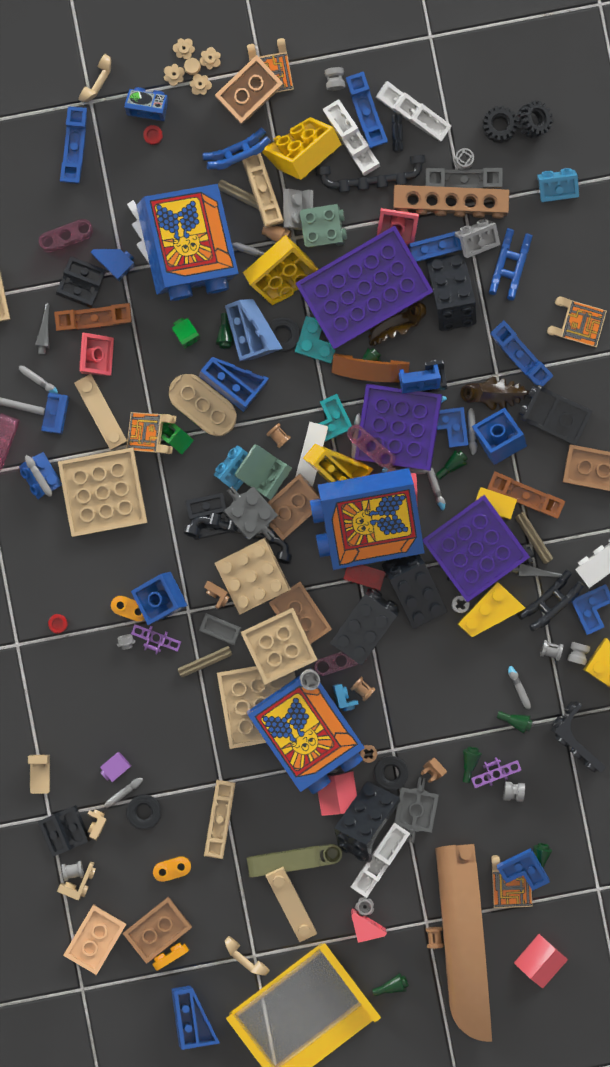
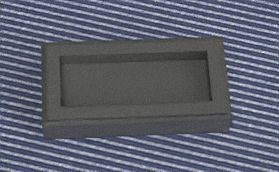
(220, 629)

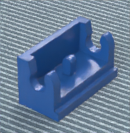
(419, 380)
(55, 413)

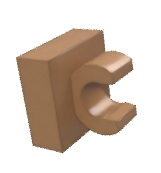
(434, 768)

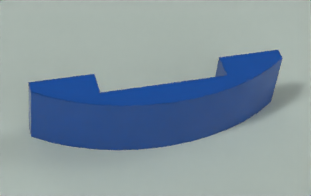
(366, 110)
(74, 145)
(520, 354)

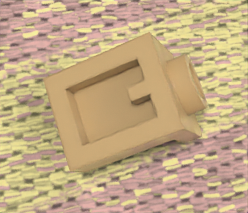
(96, 828)

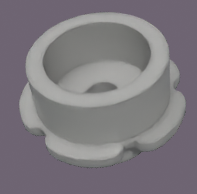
(126, 641)
(364, 901)

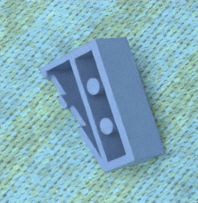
(250, 330)

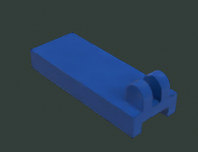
(435, 247)

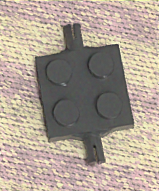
(250, 513)
(416, 809)

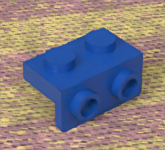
(46, 470)

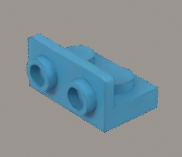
(558, 185)
(226, 470)
(341, 695)

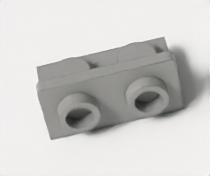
(293, 203)
(478, 237)

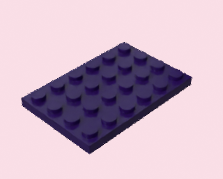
(364, 287)

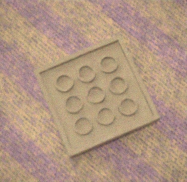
(102, 492)
(239, 693)

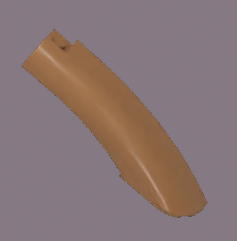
(464, 940)

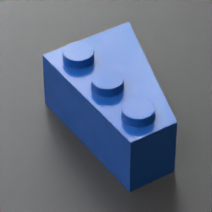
(232, 382)
(191, 1021)

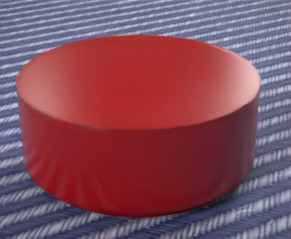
(153, 135)
(57, 623)

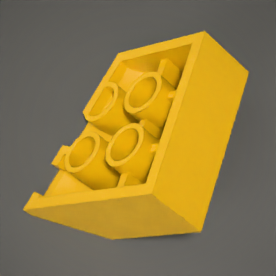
(302, 147)
(279, 270)

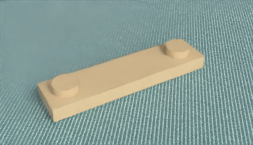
(263, 190)
(100, 411)
(219, 819)
(291, 904)

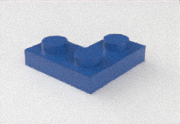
(455, 423)
(587, 605)
(524, 865)

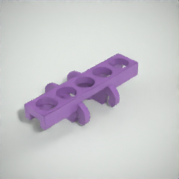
(160, 642)
(500, 769)

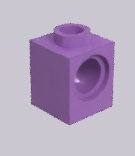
(114, 767)

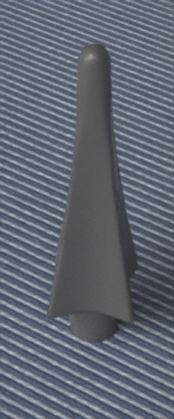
(43, 337)
(525, 570)

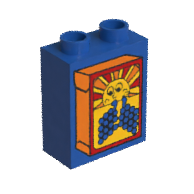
(187, 241)
(368, 519)
(306, 734)

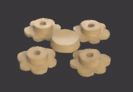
(192, 66)

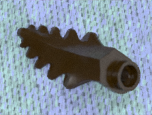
(398, 323)
(493, 393)

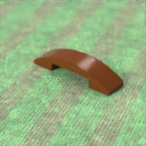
(93, 317)
(367, 369)
(526, 495)

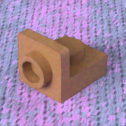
(215, 590)

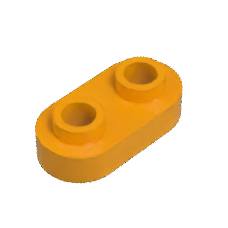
(128, 610)
(171, 868)
(176, 952)

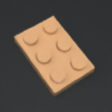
(94, 939)

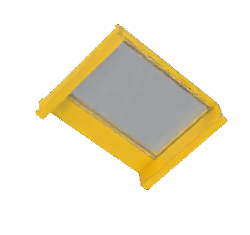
(303, 1012)

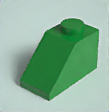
(185, 332)
(176, 437)

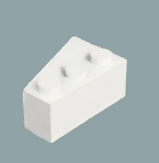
(595, 567)

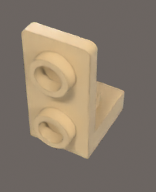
(39, 774)
(70, 890)

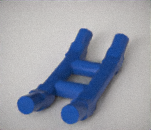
(216, 156)
(520, 258)

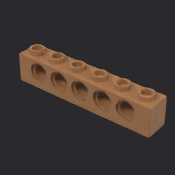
(499, 197)

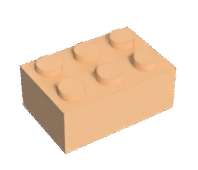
(249, 90)

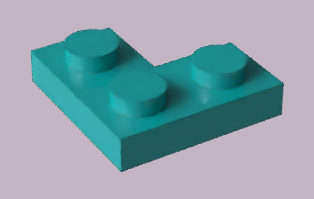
(309, 342)
(336, 417)

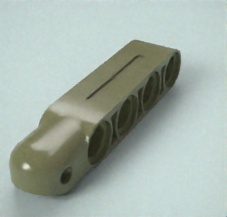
(294, 859)

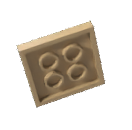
(252, 576)
(279, 646)

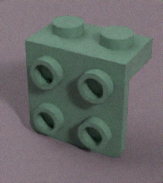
(323, 226)
(263, 471)

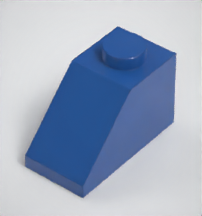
(115, 261)

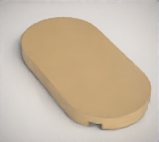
(202, 404)

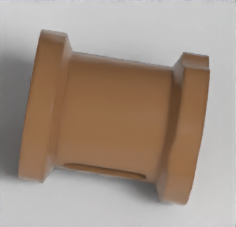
(278, 435)
(362, 689)
(374, 753)
(434, 937)

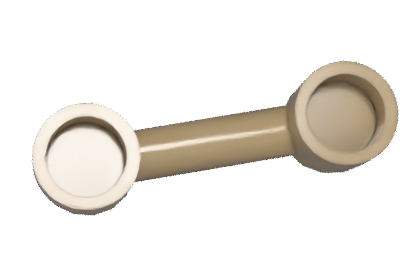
(88, 94)
(232, 946)

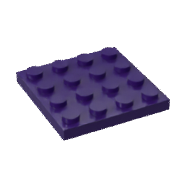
(402, 424)
(475, 548)

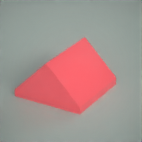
(404, 221)
(96, 354)
(338, 794)
(366, 928)
(540, 961)

